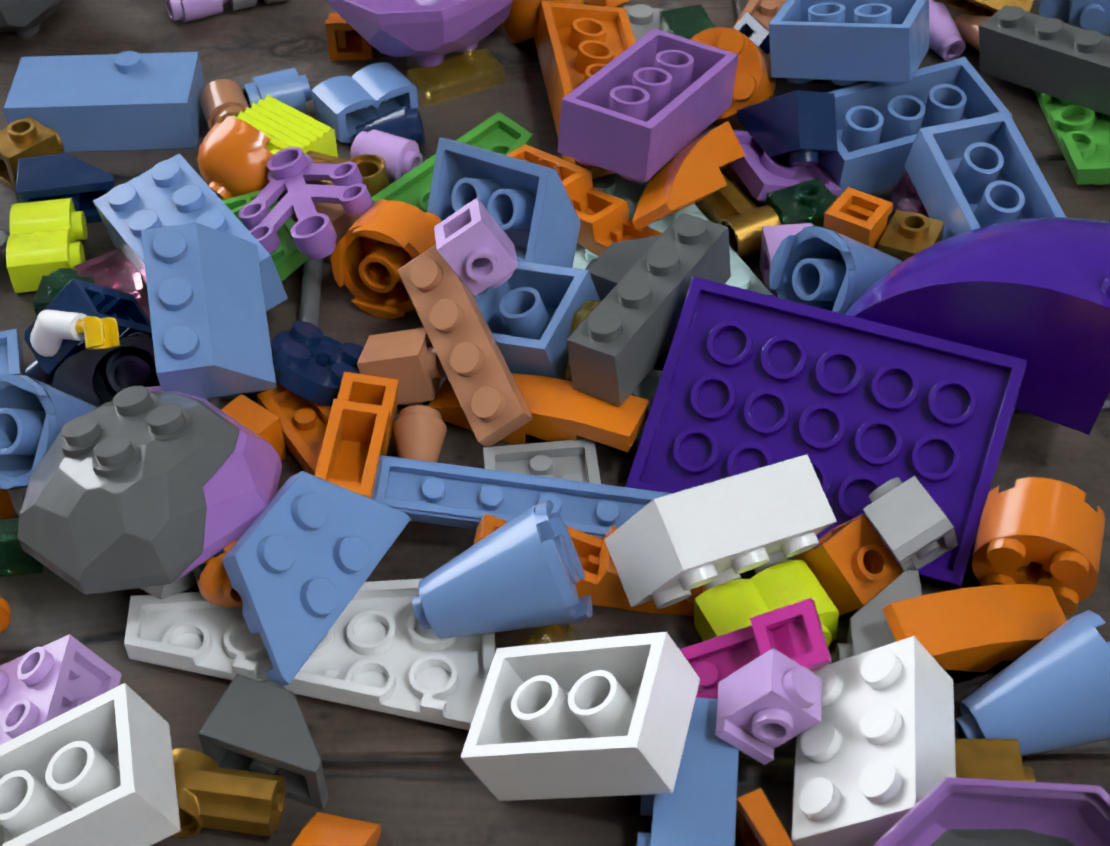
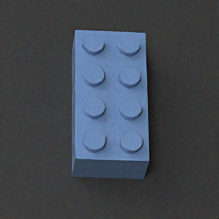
(175, 196)

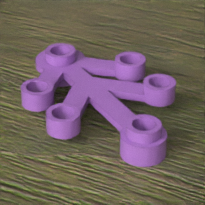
(313, 232)

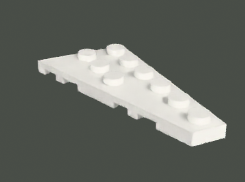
(367, 659)

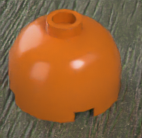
(234, 158)

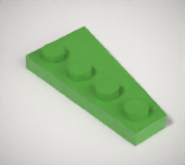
(494, 134)
(1081, 137)

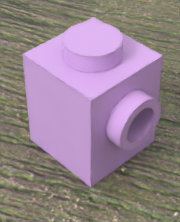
(476, 247)

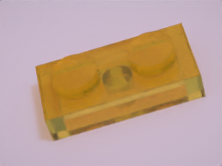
(457, 77)

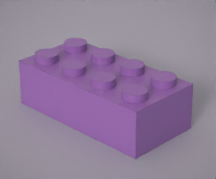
(646, 104)

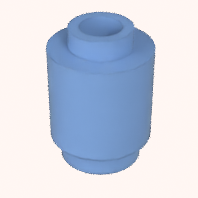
(281, 85)

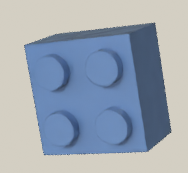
(534, 315)

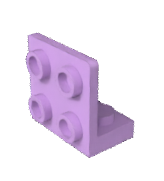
(50, 684)

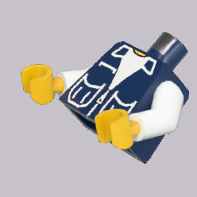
(80, 319)

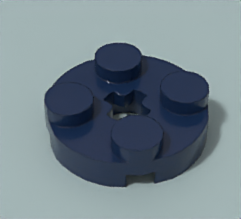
(313, 362)

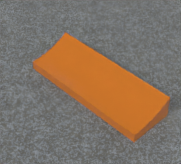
(575, 45)

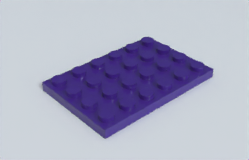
(863, 399)

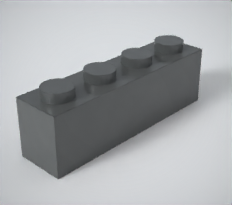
(1047, 57)
(641, 313)

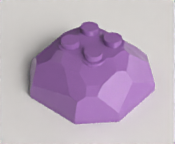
(423, 26)

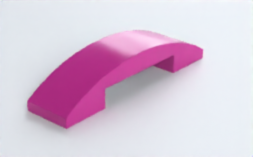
(790, 630)

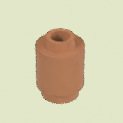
(221, 99)

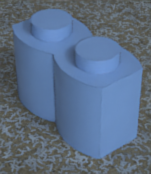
(368, 94)

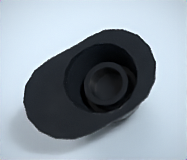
(102, 373)

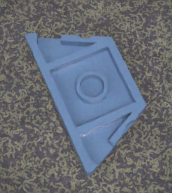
(306, 564)

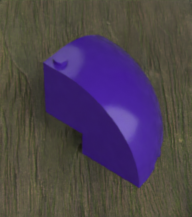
(1018, 291)

